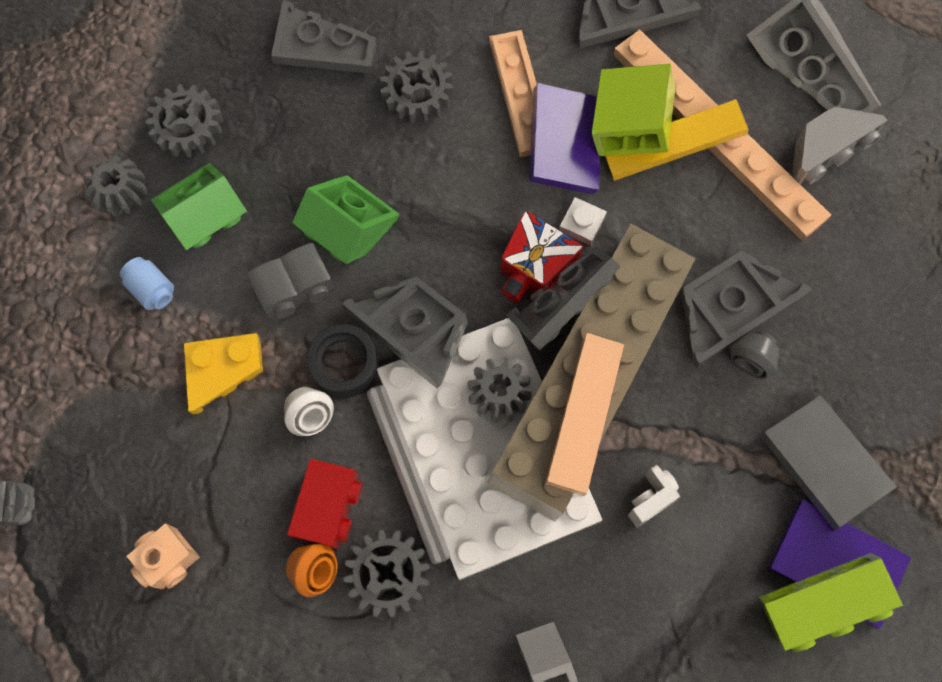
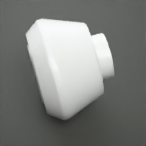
(307, 411)

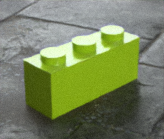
(831, 602)

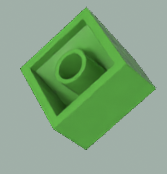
(199, 206)
(344, 218)

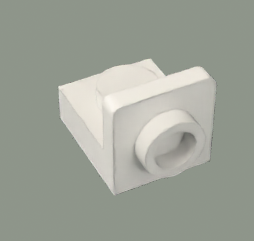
(650, 504)

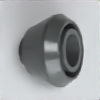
(756, 355)

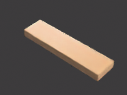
(516, 84)
(584, 415)

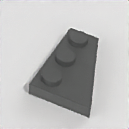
(316, 43)
(556, 306)

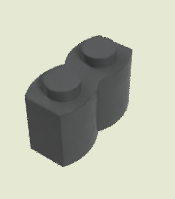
(291, 281)

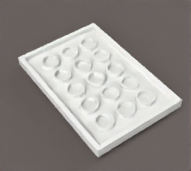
(460, 450)

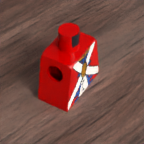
(536, 257)

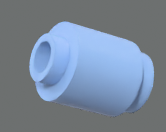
(147, 283)

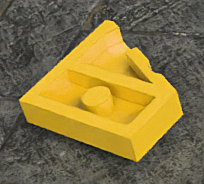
(219, 366)

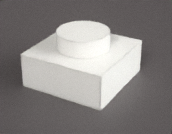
(582, 221)

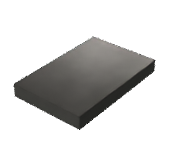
(827, 462)

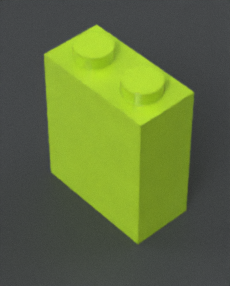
(634, 110)

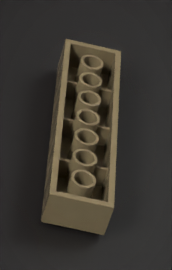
(623, 311)

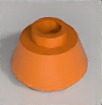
(312, 569)

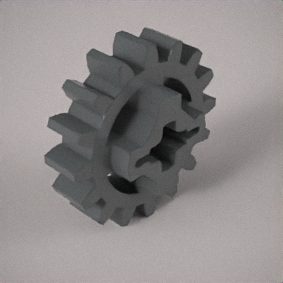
(415, 83)
(183, 120)
(375, 588)

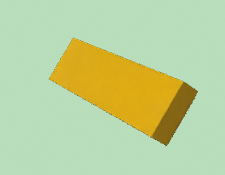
(686, 137)

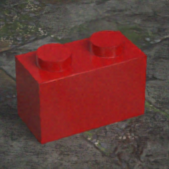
(325, 504)

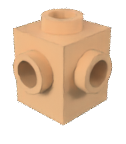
(161, 558)

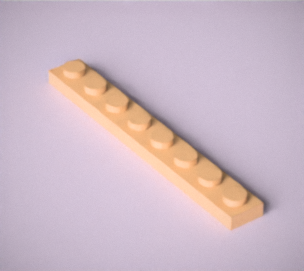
(741, 155)

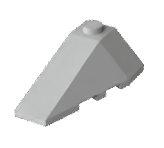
(813, 56)

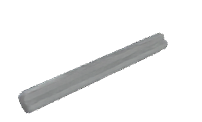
(408, 475)

